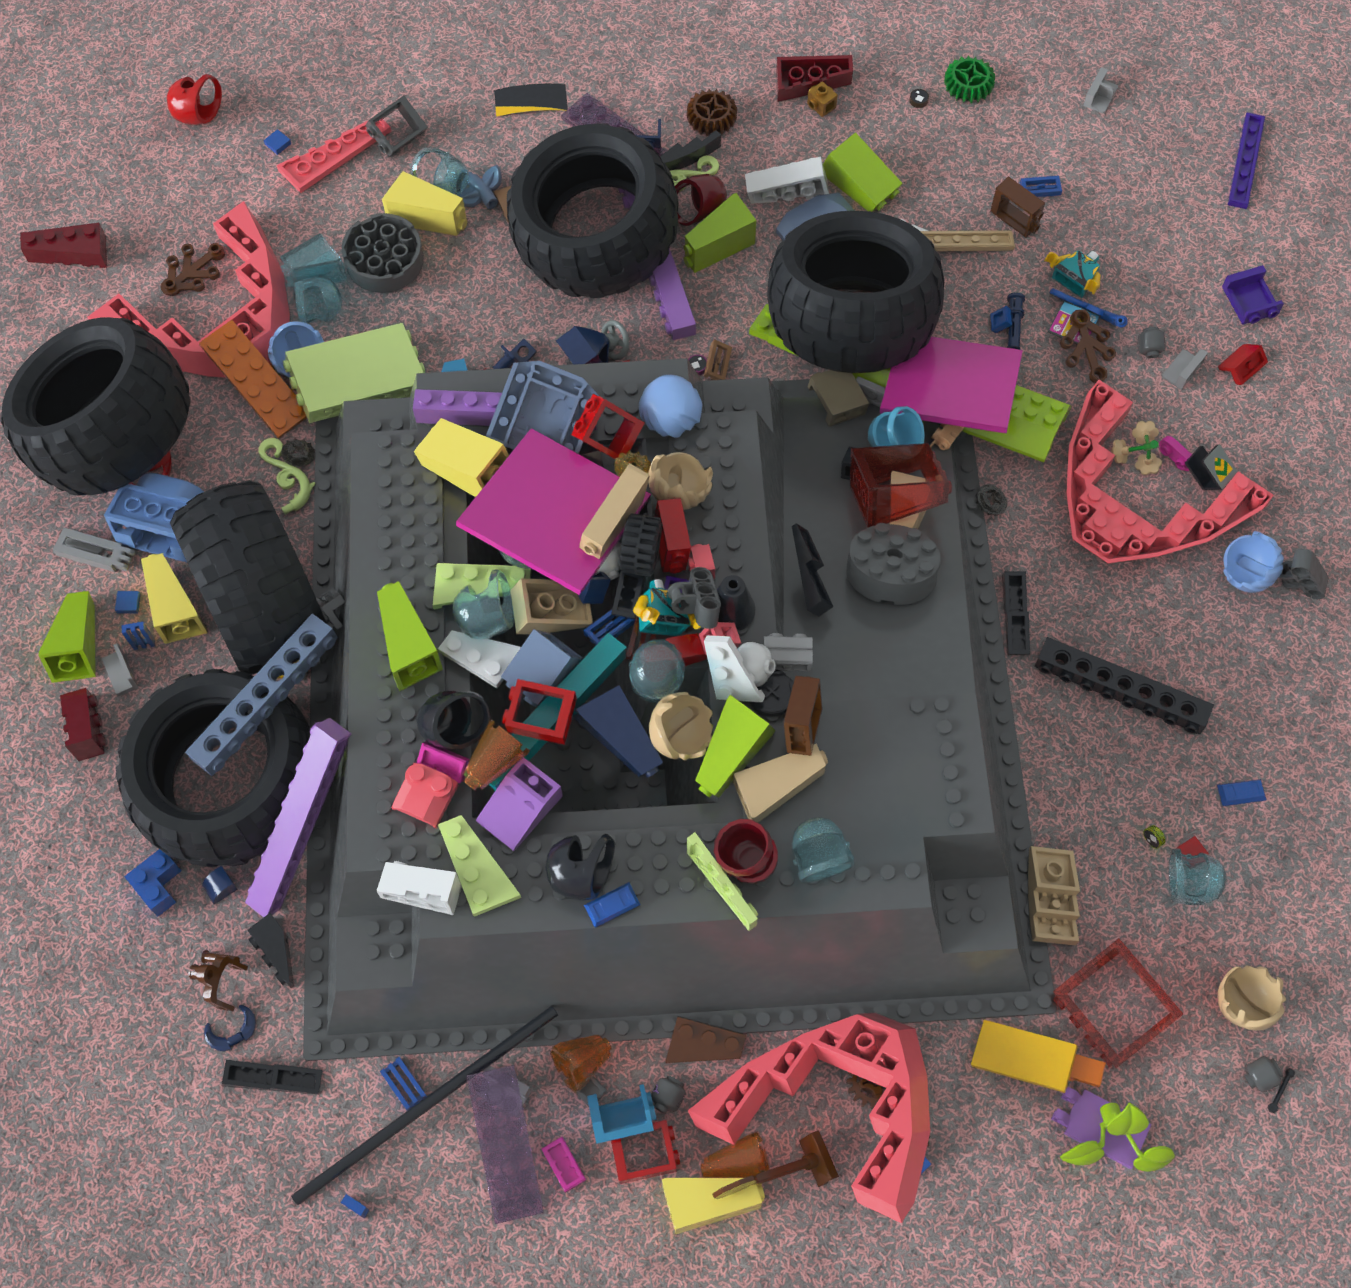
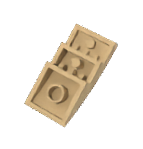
(1052, 895)

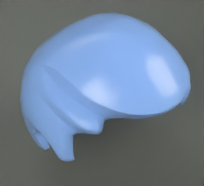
(290, 337)
(670, 406)
(1253, 562)

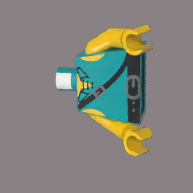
(1076, 271)
(657, 613)

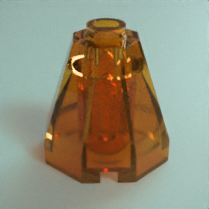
(580, 1059)

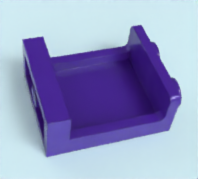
(1251, 295)

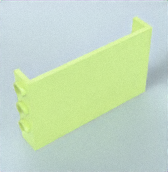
(353, 368)

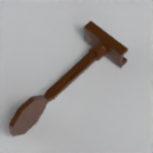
(815, 1159)

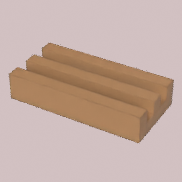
(708, 370)

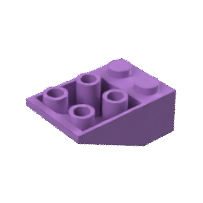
(519, 804)

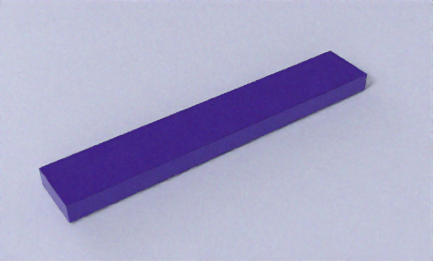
(1246, 160)

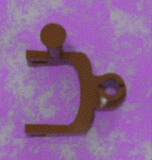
(211, 974)

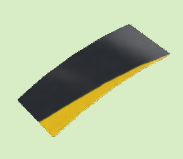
(530, 98)

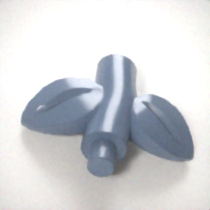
(482, 188)

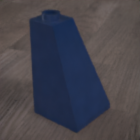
(620, 731)

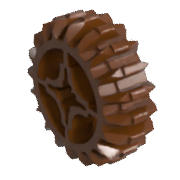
(711, 112)

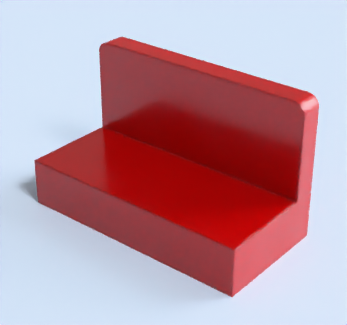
(1244, 362)

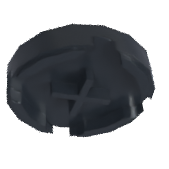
(777, 695)

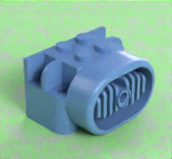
(147, 513)

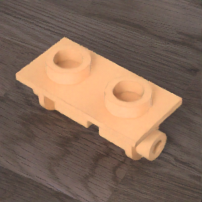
(946, 436)

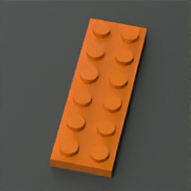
(254, 378)

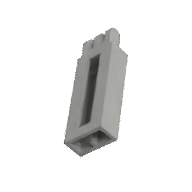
(88, 550)

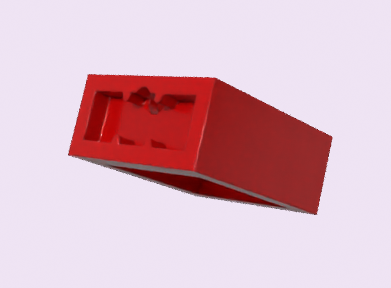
(625, 435)
(675, 541)
(562, 727)
(673, 1157)

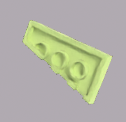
(453, 577)
(478, 872)
(718, 878)

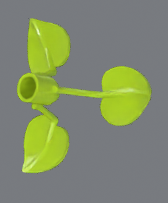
(1117, 1123)

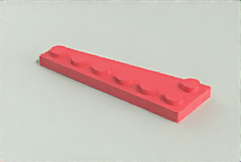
(320, 162)

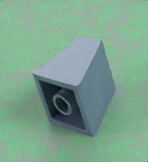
(541, 661)

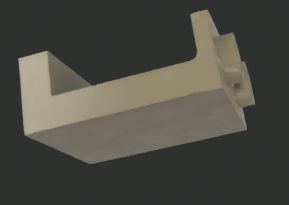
(839, 395)

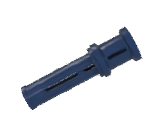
(1017, 314)

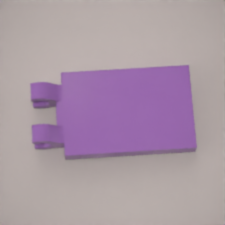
(1084, 1126)

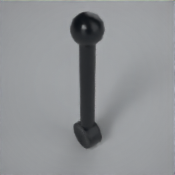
(1272, 1108)

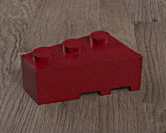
(82, 724)

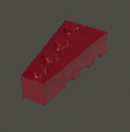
(799, 73)
(66, 245)

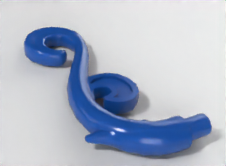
(1117, 320)

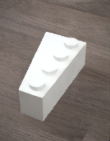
(787, 182)

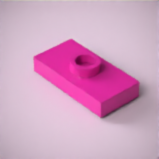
(443, 761)
(563, 1164)

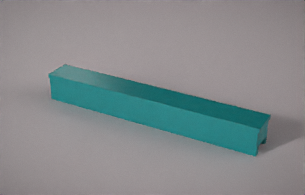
(583, 680)

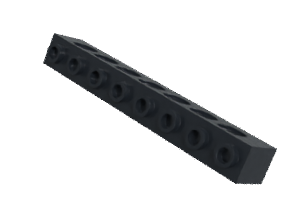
(1135, 683)

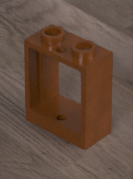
(1011, 215)
(803, 715)

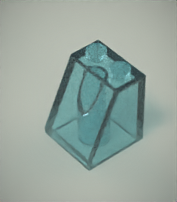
(313, 259)

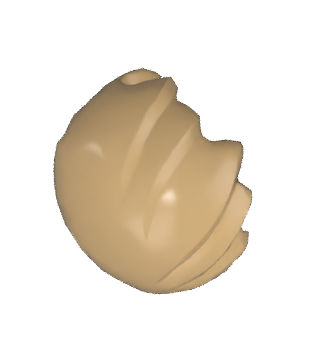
(679, 477)
(681, 726)
(1251, 998)

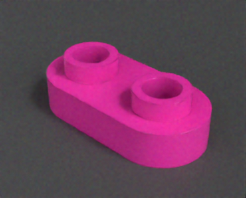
(1175, 451)

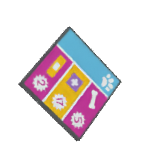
(1062, 324)

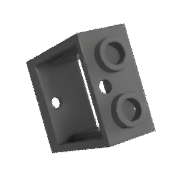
(409, 115)

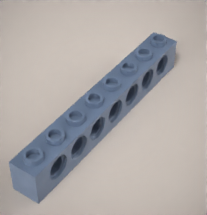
(249, 698)

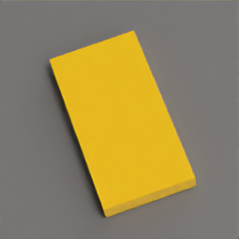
(1024, 1056)

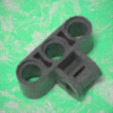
(1305, 574)
(697, 598)

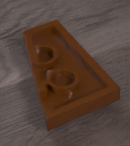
(703, 1042)

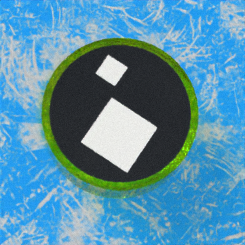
(1154, 836)

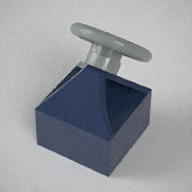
(592, 346)

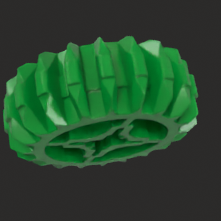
(958, 76)

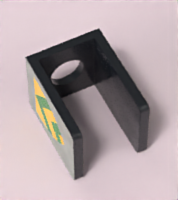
(1211, 469)

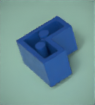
(149, 880)

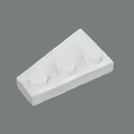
(479, 656)
(728, 671)

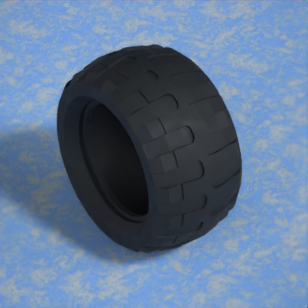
(585, 160)
(848, 328)
(96, 406)
(245, 570)
(159, 739)

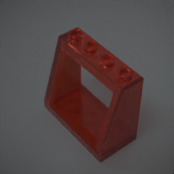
(896, 501)
(1080, 1020)

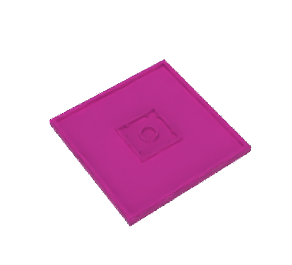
(956, 384)
(541, 507)

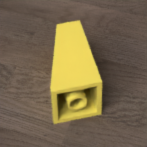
(425, 205)
(461, 456)
(169, 604)
(694, 1205)

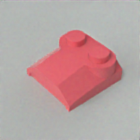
(425, 794)

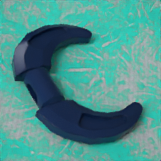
(223, 1044)

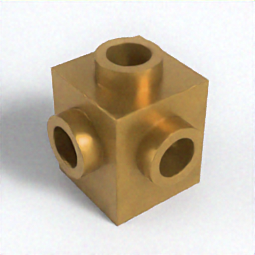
(822, 99)

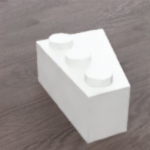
(420, 887)

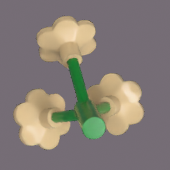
(1144, 433)

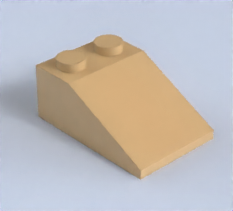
(547, 607)

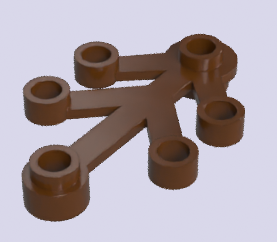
(191, 271)
(1087, 343)

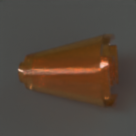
(492, 757)
(737, 1160)

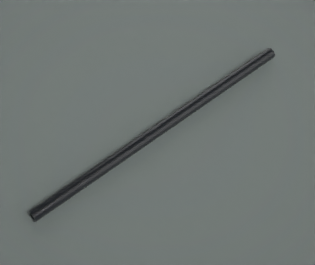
(423, 1106)

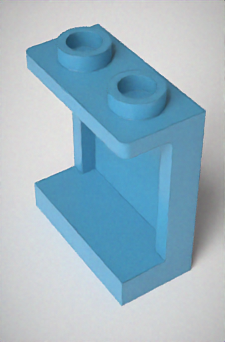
(622, 1117)

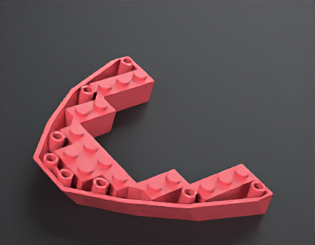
(256, 319)
(1113, 529)
(868, 1048)

